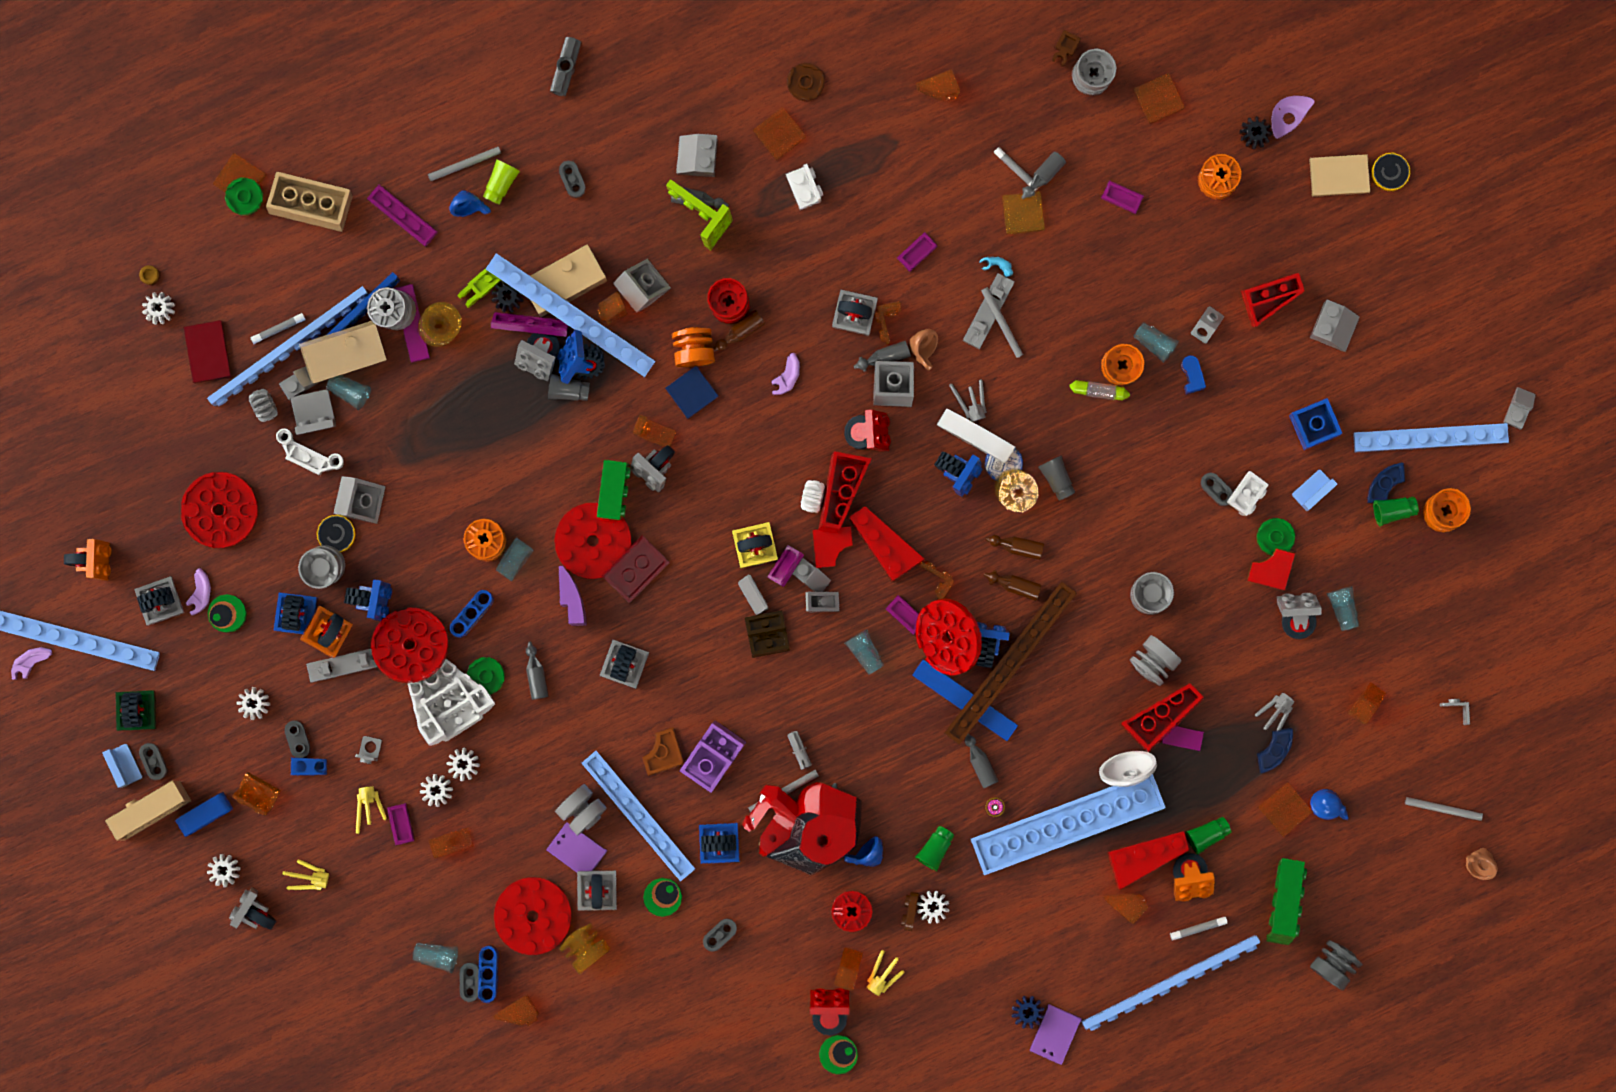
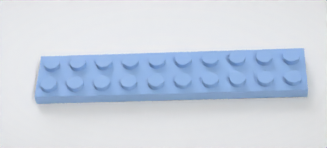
(1066, 824)

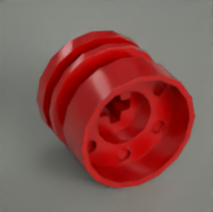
(722, 292)
(863, 911)

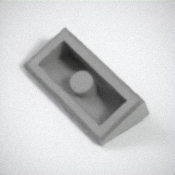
(753, 595)

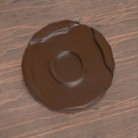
(805, 82)

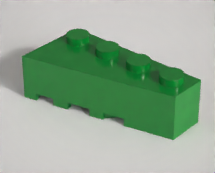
(1287, 901)

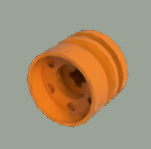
(1212, 184)
(693, 343)
(1133, 362)
(1456, 506)
(488, 550)

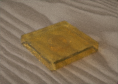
(1023, 214)

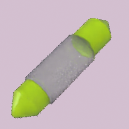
(1099, 390)

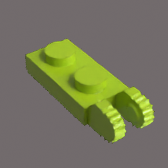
(481, 285)

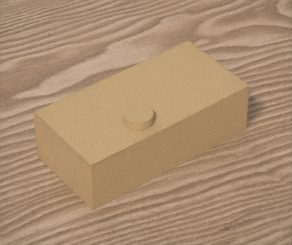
(309, 201)
(571, 276)
(342, 352)
(148, 810)

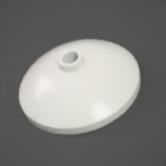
(1128, 768)

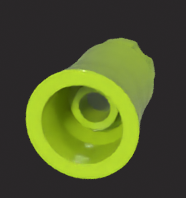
(500, 181)

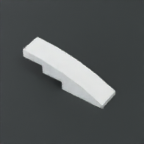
(975, 435)

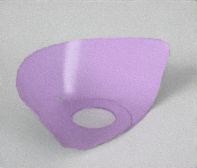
(1294, 104)

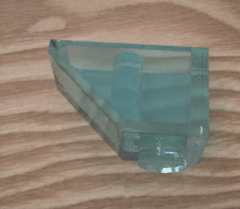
(514, 559)

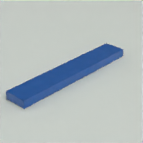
(361, 309)
(960, 696)

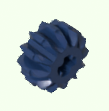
(1024, 1006)

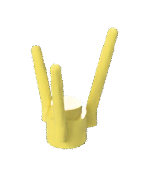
(366, 796)
(319, 879)
(877, 984)

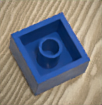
(1315, 424)

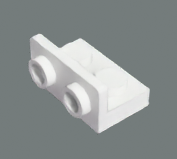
(804, 187)
(1248, 493)

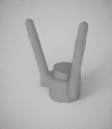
(975, 411)
(1283, 704)

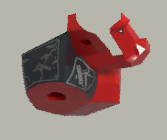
(807, 832)

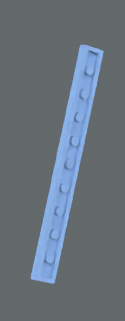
(570, 315)
(282, 352)
(78, 641)
(1163, 987)

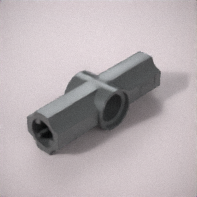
(563, 77)

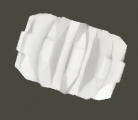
(151, 311)
(813, 496)
(253, 695)
(456, 761)
(437, 797)
(223, 878)
(936, 912)

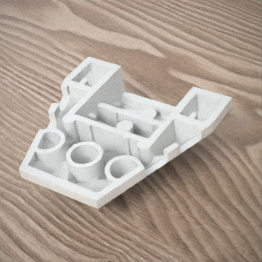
(448, 703)

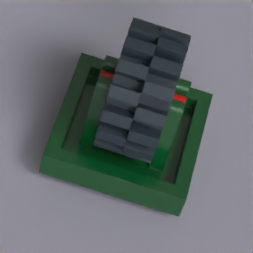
(135, 710)

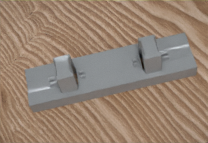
(985, 318)
(341, 665)

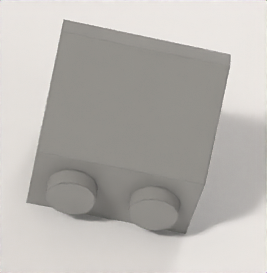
(697, 155)
(641, 285)
(1334, 325)
(893, 383)
(359, 499)

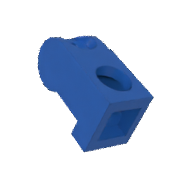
(1194, 375)
(308, 766)

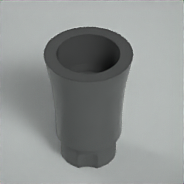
(572, 391)
(1057, 477)

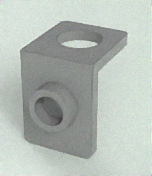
(1209, 321)
(1456, 702)
(366, 757)

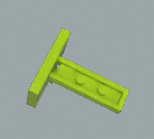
(719, 220)

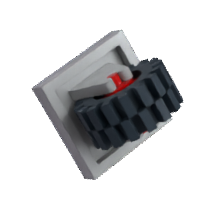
(159, 601)
(624, 664)

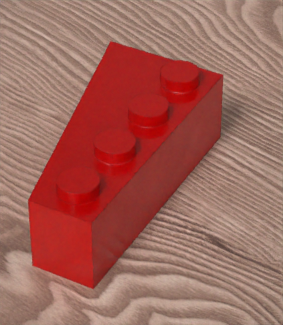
(841, 487)
(887, 547)
(1157, 721)
(1142, 858)

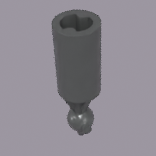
(1044, 173)
(705, 198)
(891, 353)
(535, 674)
(980, 763)

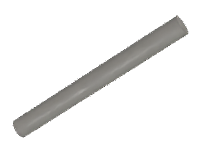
(465, 163)
(1001, 321)
(796, 784)
(1443, 808)

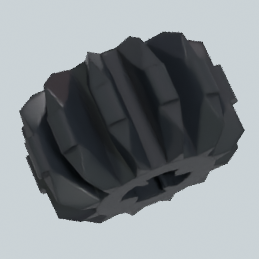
(1261, 137)
(500, 299)

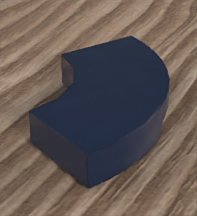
(1385, 482)
(1276, 751)

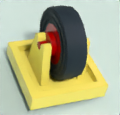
(755, 545)

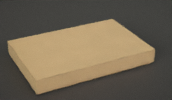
(1339, 175)

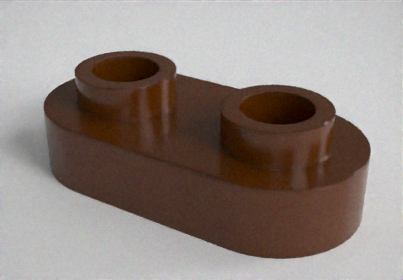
(911, 903)

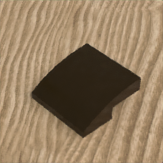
(767, 634)

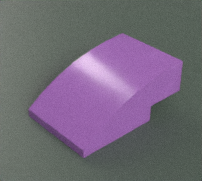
(571, 598)
(712, 756)

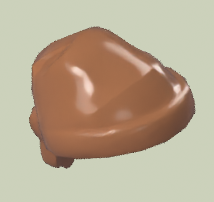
(923, 346)
(1481, 864)

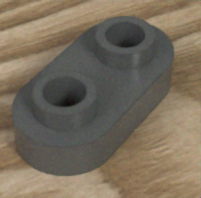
(572, 179)
(1217, 489)
(296, 739)
(153, 762)
(719, 934)
(469, 982)

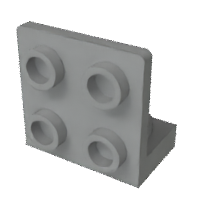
(313, 412)

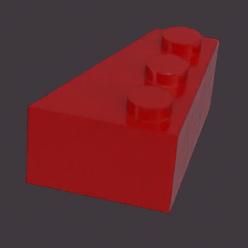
(1267, 298)

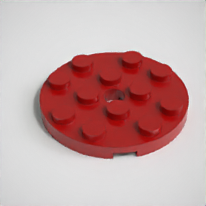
(238, 515)
(573, 545)
(931, 628)
(412, 664)
(552, 921)

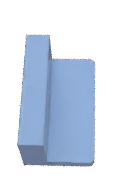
(1313, 490)
(122, 765)

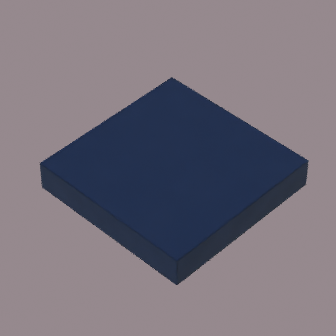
(691, 392)

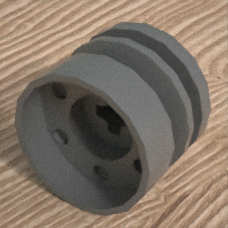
(1336, 965)

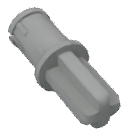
(799, 750)

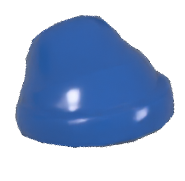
(467, 203)
(1328, 805)
(869, 855)

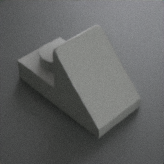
(297, 383)
(1519, 408)
(811, 576)
(822, 602)

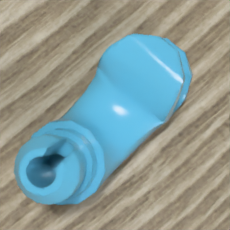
(1003, 264)

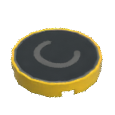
(1390, 171)
(336, 532)

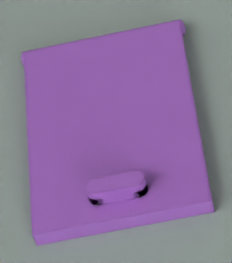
(576, 851)
(1055, 1034)

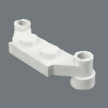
(306, 457)

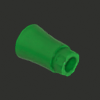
(1394, 509)
(1208, 834)
(935, 848)

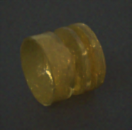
(442, 314)
(1018, 479)
(584, 948)

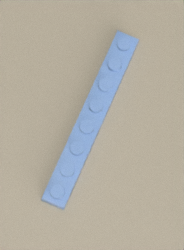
(1431, 437)
(638, 815)

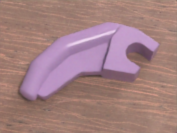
(789, 377)
(202, 592)
(28, 659)

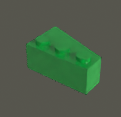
(613, 490)

